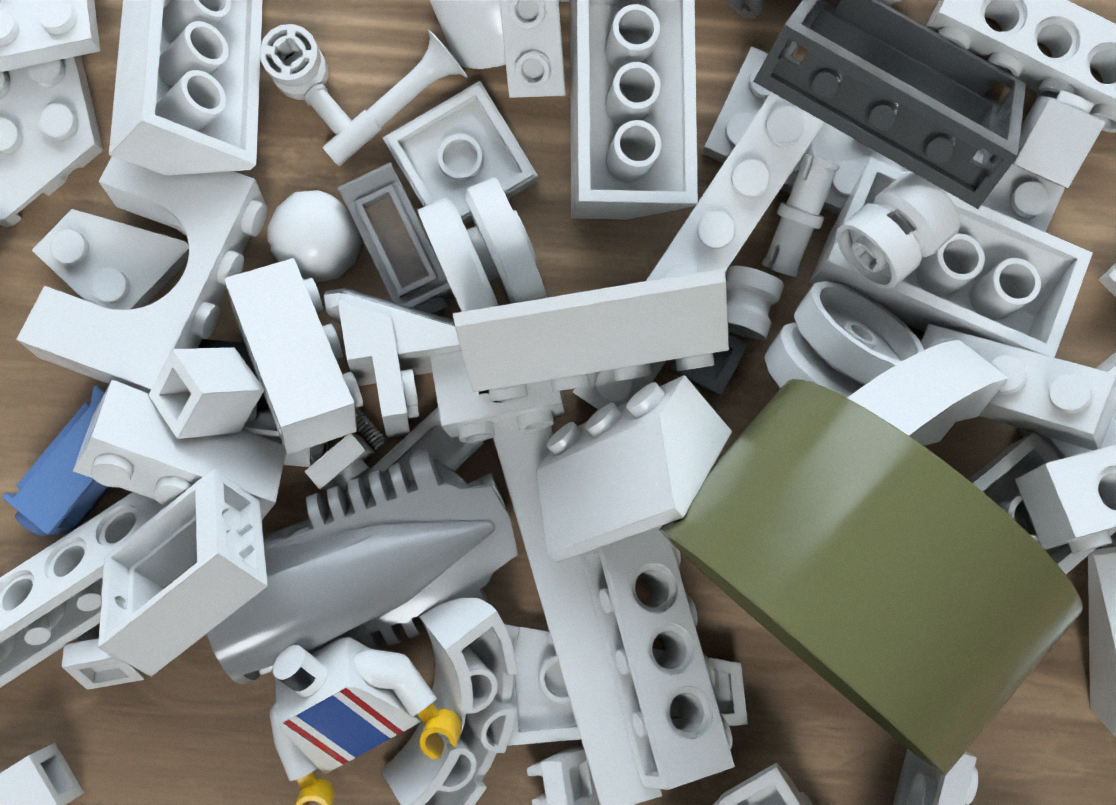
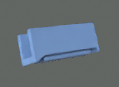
(50, 493)

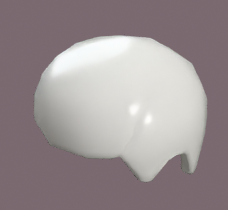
(316, 234)

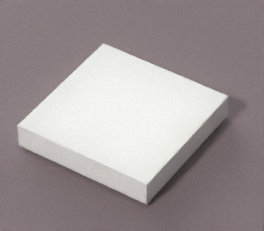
(458, 148)

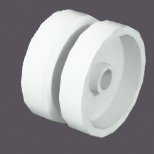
(488, 251)
(839, 340)

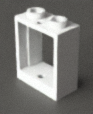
(206, 525)

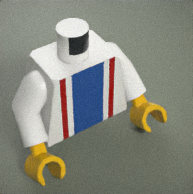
(345, 704)

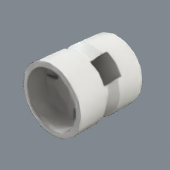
(899, 229)

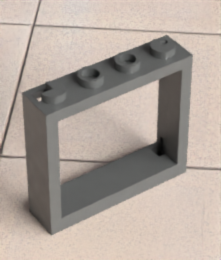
(900, 92)

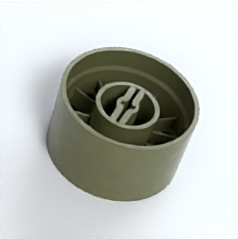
(877, 568)

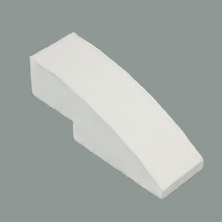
(932, 391)

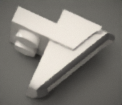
(389, 347)

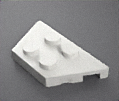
(44, 131)

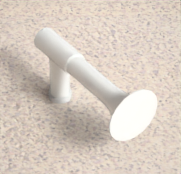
(354, 134)

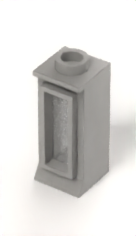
(397, 241)

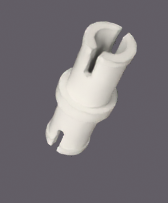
(800, 215)

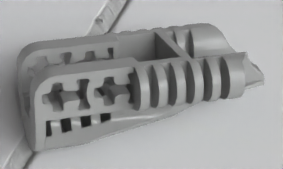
(368, 565)

